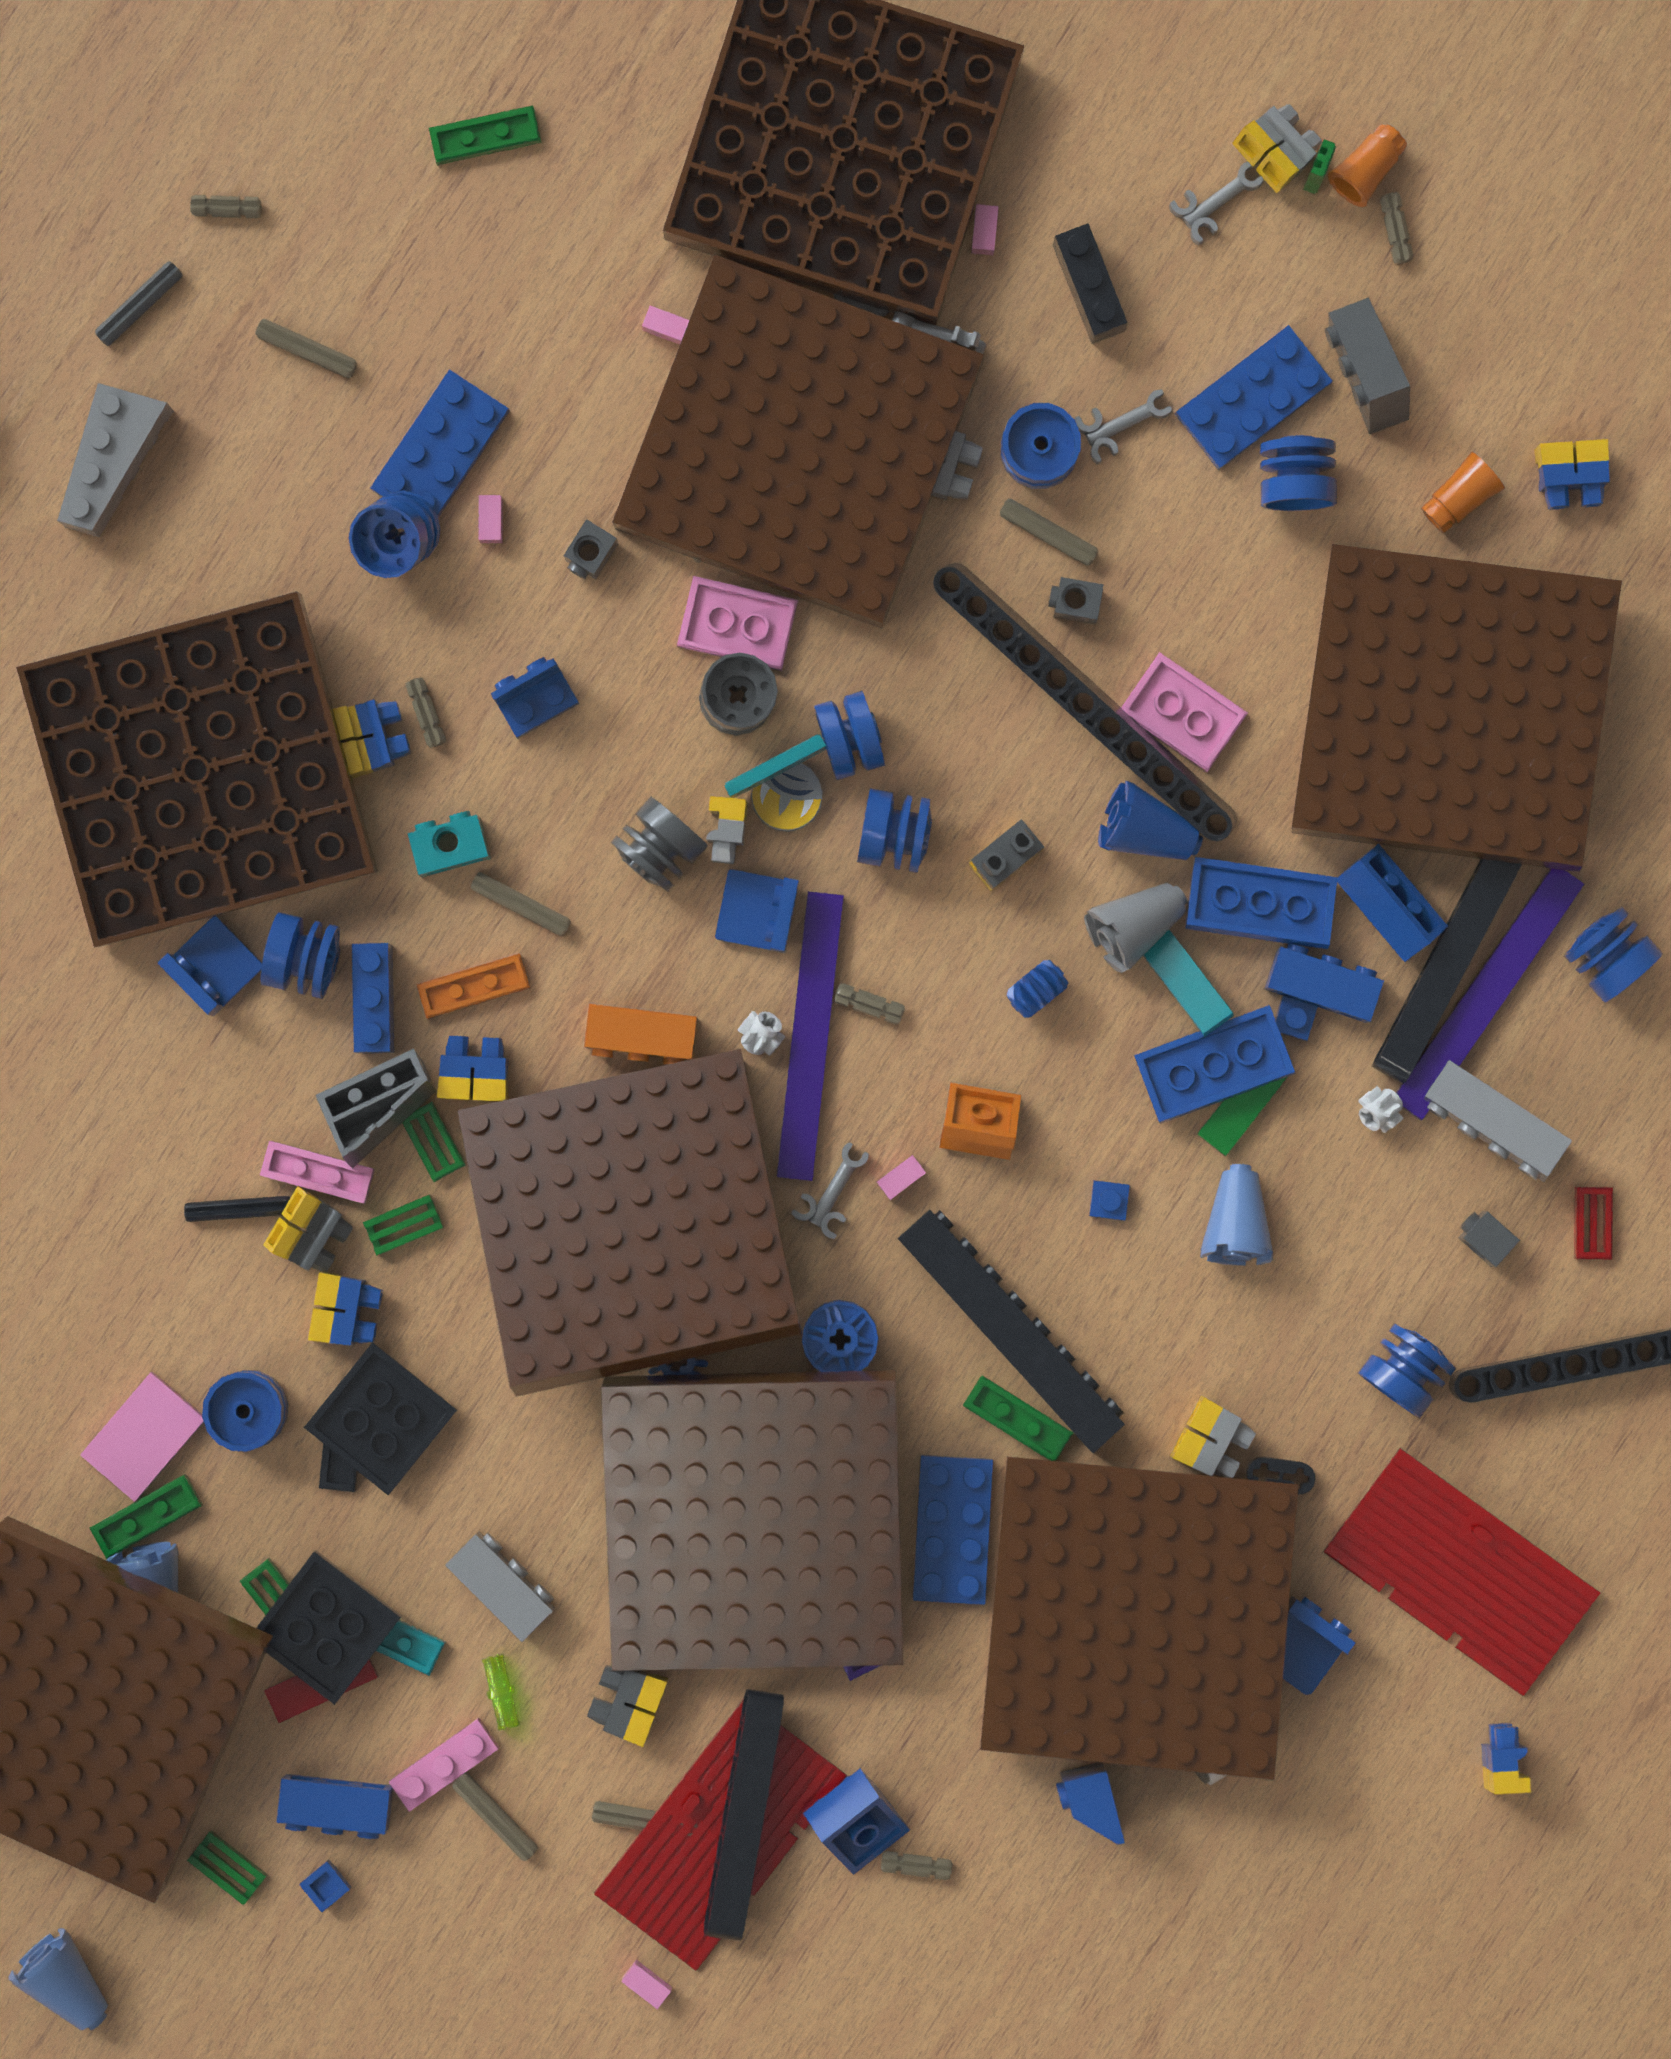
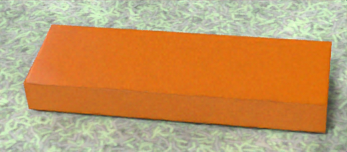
(473, 986)

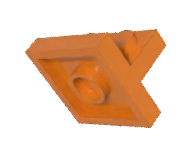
(980, 1121)

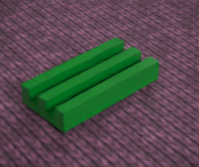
(1320, 166)
(447, 1168)
(375, 1236)
(257, 1573)
(220, 1880)

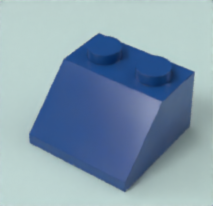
(1090, 1800)
(856, 1821)

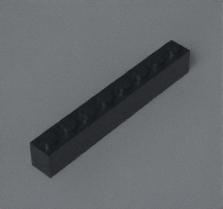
(1011, 1331)

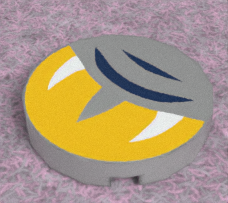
(788, 799)

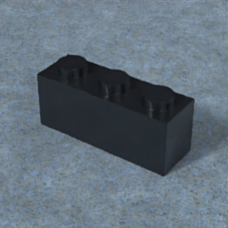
(1090, 283)

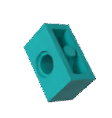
(470, 849)

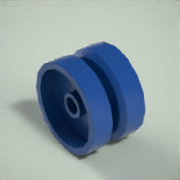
(1040, 467)
(853, 734)
(266, 1404)

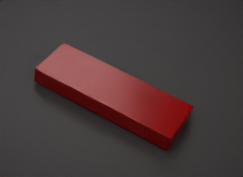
(296, 1696)

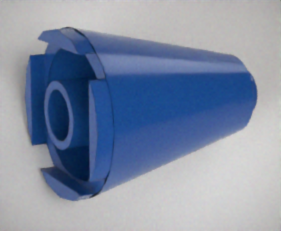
(1146, 826)

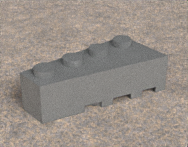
(109, 455)
(1497, 1121)

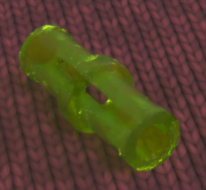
(500, 1692)

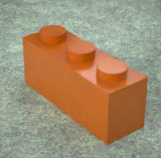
(640, 1034)

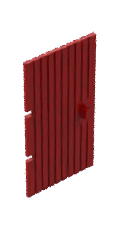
(1462, 1571)
(668, 1875)

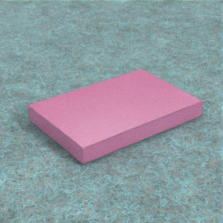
(737, 619)
(1183, 712)
(143, 1436)

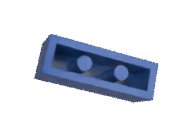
(1391, 902)
(1324, 983)
(373, 998)
(334, 1805)

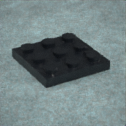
(380, 1418)
(326, 1627)

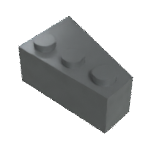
(1369, 365)
(375, 1104)

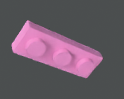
(316, 1172)
(443, 1764)

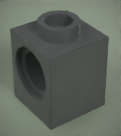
(590, 534)
(1090, 591)
(1487, 1237)

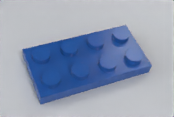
(1253, 397)
(442, 443)
(1261, 903)
(1214, 1067)
(952, 1529)

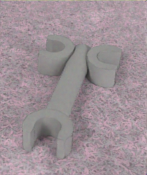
(1197, 217)
(958, 336)
(1099, 435)
(819, 1213)

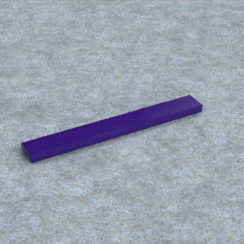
(1491, 986)
(810, 1036)

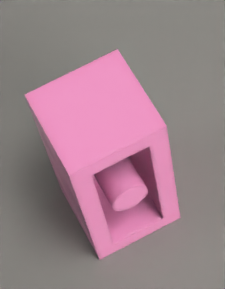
(984, 229)
(665, 324)
(490, 519)
(901, 1177)
(646, 1984)

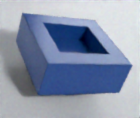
(1295, 1018)
(1109, 1200)
(325, 1885)

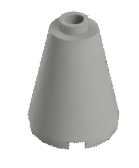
(1134, 923)

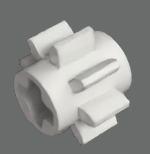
(761, 1033)
(1380, 1109)

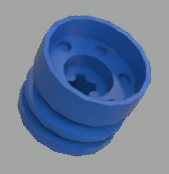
(1298, 468)
(380, 545)
(894, 830)
(1613, 954)
(300, 955)
(856, 1324)
(1407, 1370)

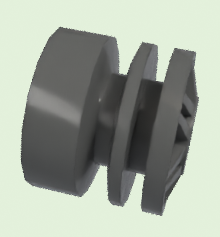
(736, 673)
(659, 844)

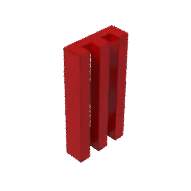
(1607, 1193)

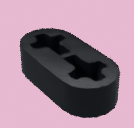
(1282, 1466)

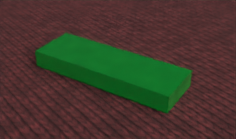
(484, 135)
(1235, 1116)
(1017, 1418)
(146, 1516)

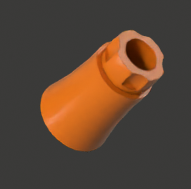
(1367, 165)
(1462, 493)

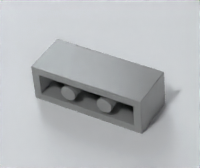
(501, 1585)

